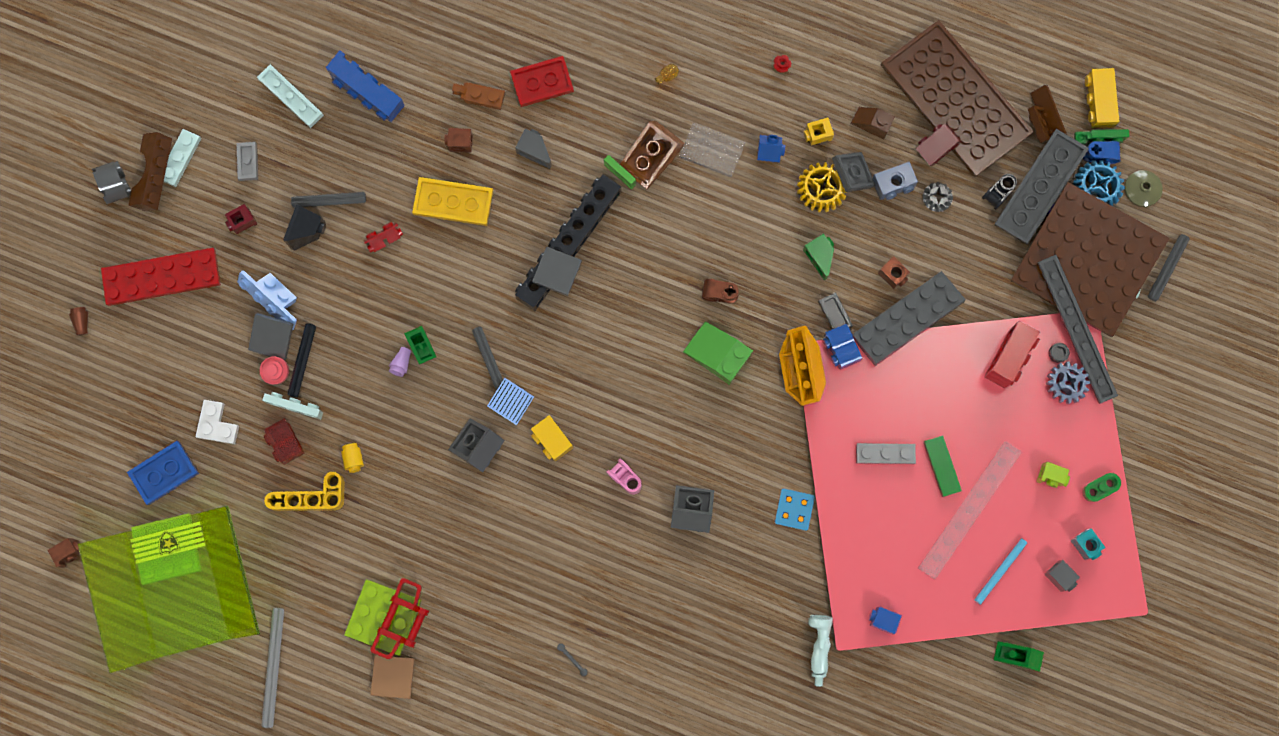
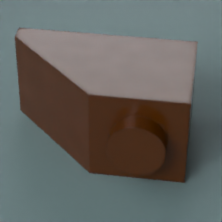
(873, 121)

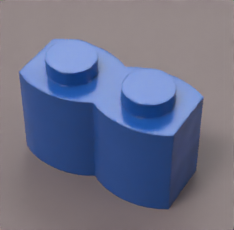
(842, 347)

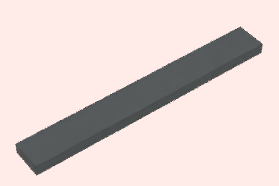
(1077, 329)

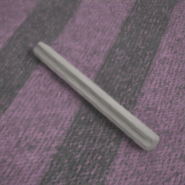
(272, 667)

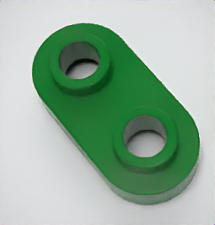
(1101, 488)

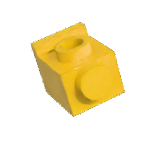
(821, 126)

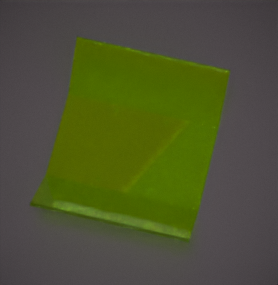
(168, 588)

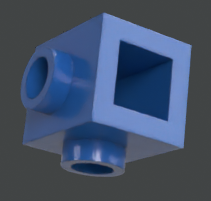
(770, 148)

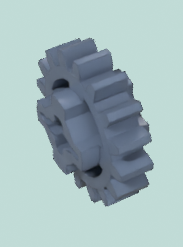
(1070, 390)

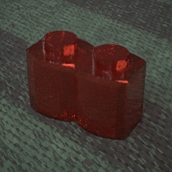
(284, 441)

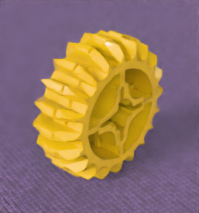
(815, 184)

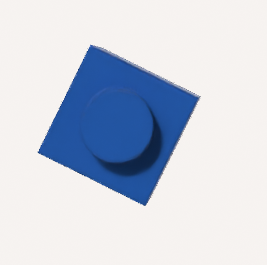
(884, 620)

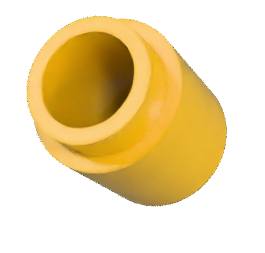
(352, 457)

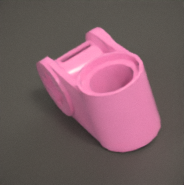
(622, 474)

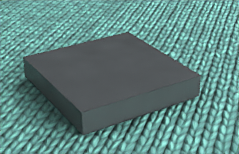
(853, 171)
(557, 271)
(270, 336)

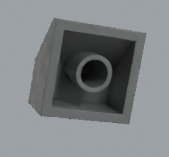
(476, 445)
(692, 509)

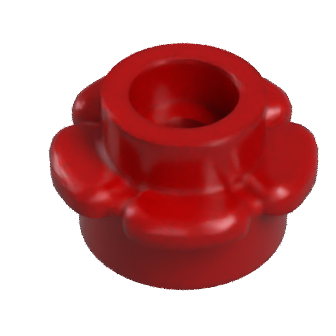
(782, 68)

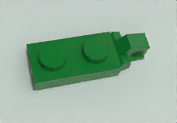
(1102, 135)

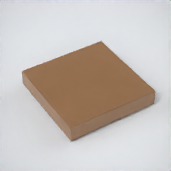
(392, 677)

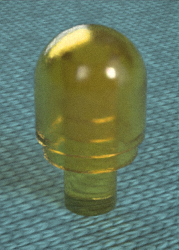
(667, 73)

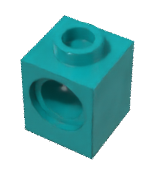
(1080, 541)

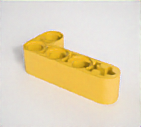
(305, 497)

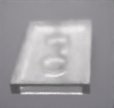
(712, 150)

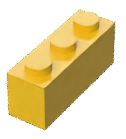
(1102, 98)

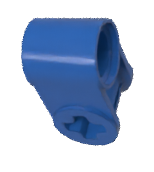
(1104, 151)

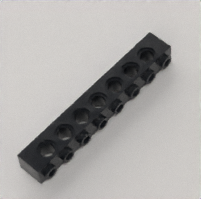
(604, 186)

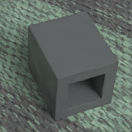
(1062, 576)

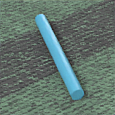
(1000, 571)

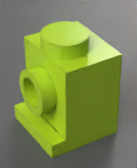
(1053, 475)

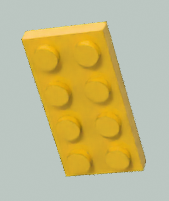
(452, 201)

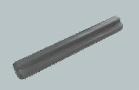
(328, 199)
(1168, 267)
(487, 356)

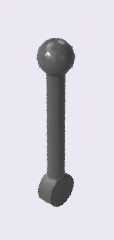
(561, 647)

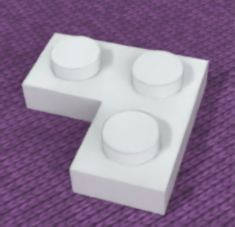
(212, 428)

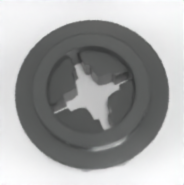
(931, 202)

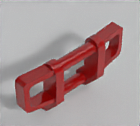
(383, 630)

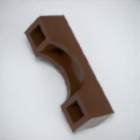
(148, 190)

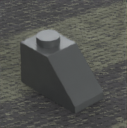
(533, 148)

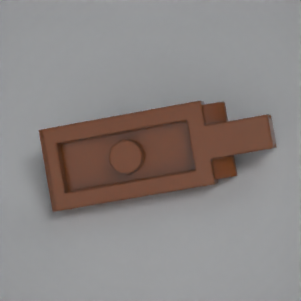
(480, 95)

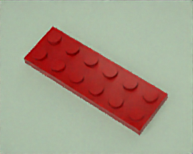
(160, 276)

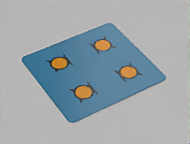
(794, 509)

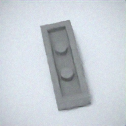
(885, 453)

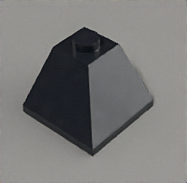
(303, 228)

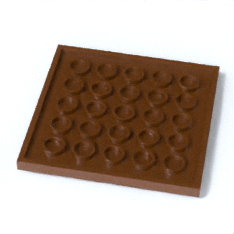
(1100, 252)

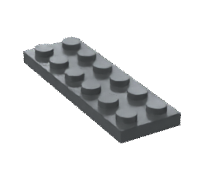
(1041, 186)
(908, 318)

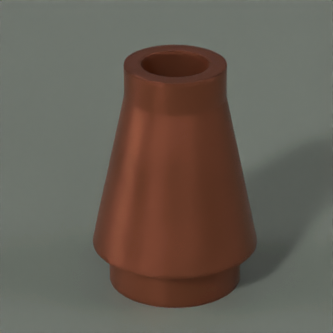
(79, 319)

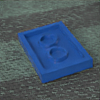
(162, 473)

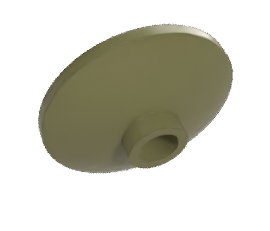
(1138, 194)

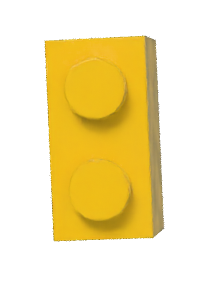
(551, 438)

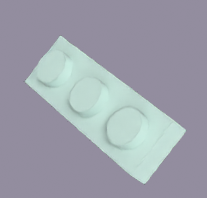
(180, 156)
(293, 405)

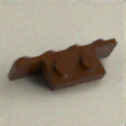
(1045, 114)

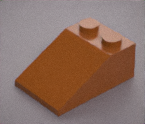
(651, 153)

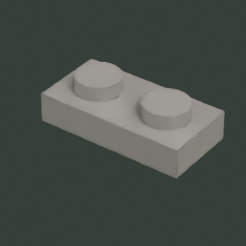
(247, 161)

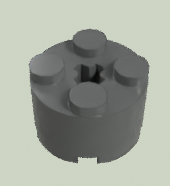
(111, 182)

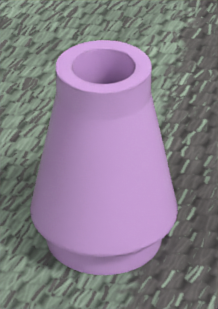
(400, 362)

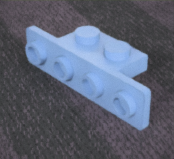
(270, 295)

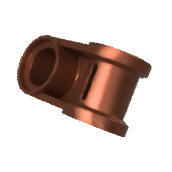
(718, 291)

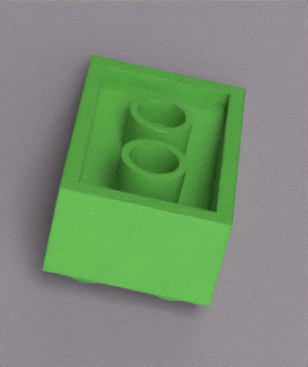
(718, 352)

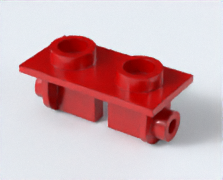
(376, 239)

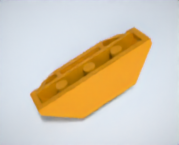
(802, 366)

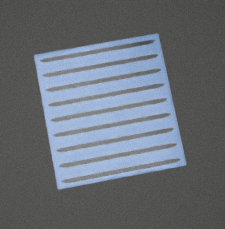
(510, 401)

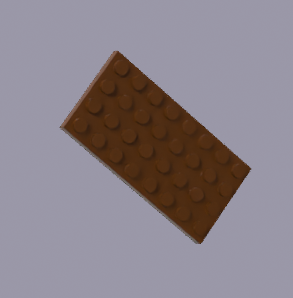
(956, 92)

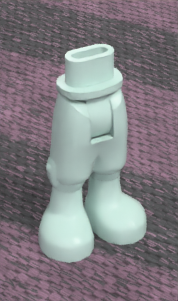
(821, 647)

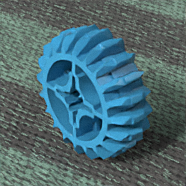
(1092, 171)

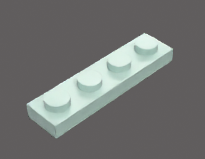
(290, 96)

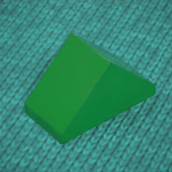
(420, 344)

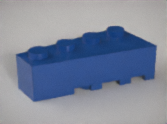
(364, 87)

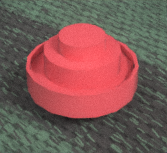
(274, 370)

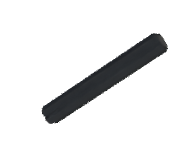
(301, 360)

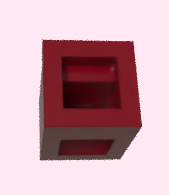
(237, 214)

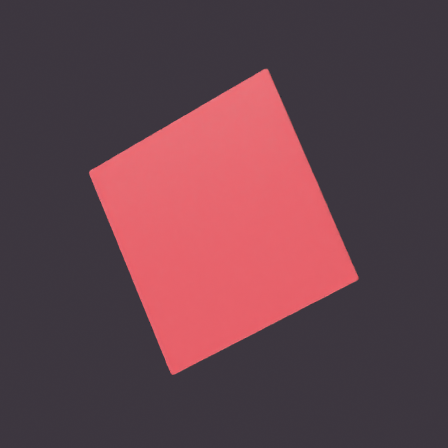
(888, 516)

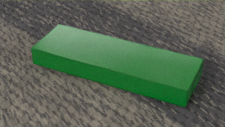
(942, 466)

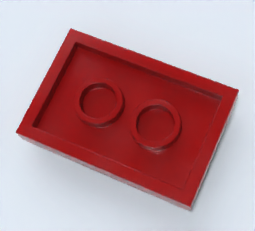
(542, 81)

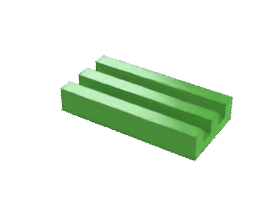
(620, 172)

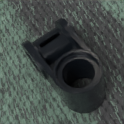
(998, 193)

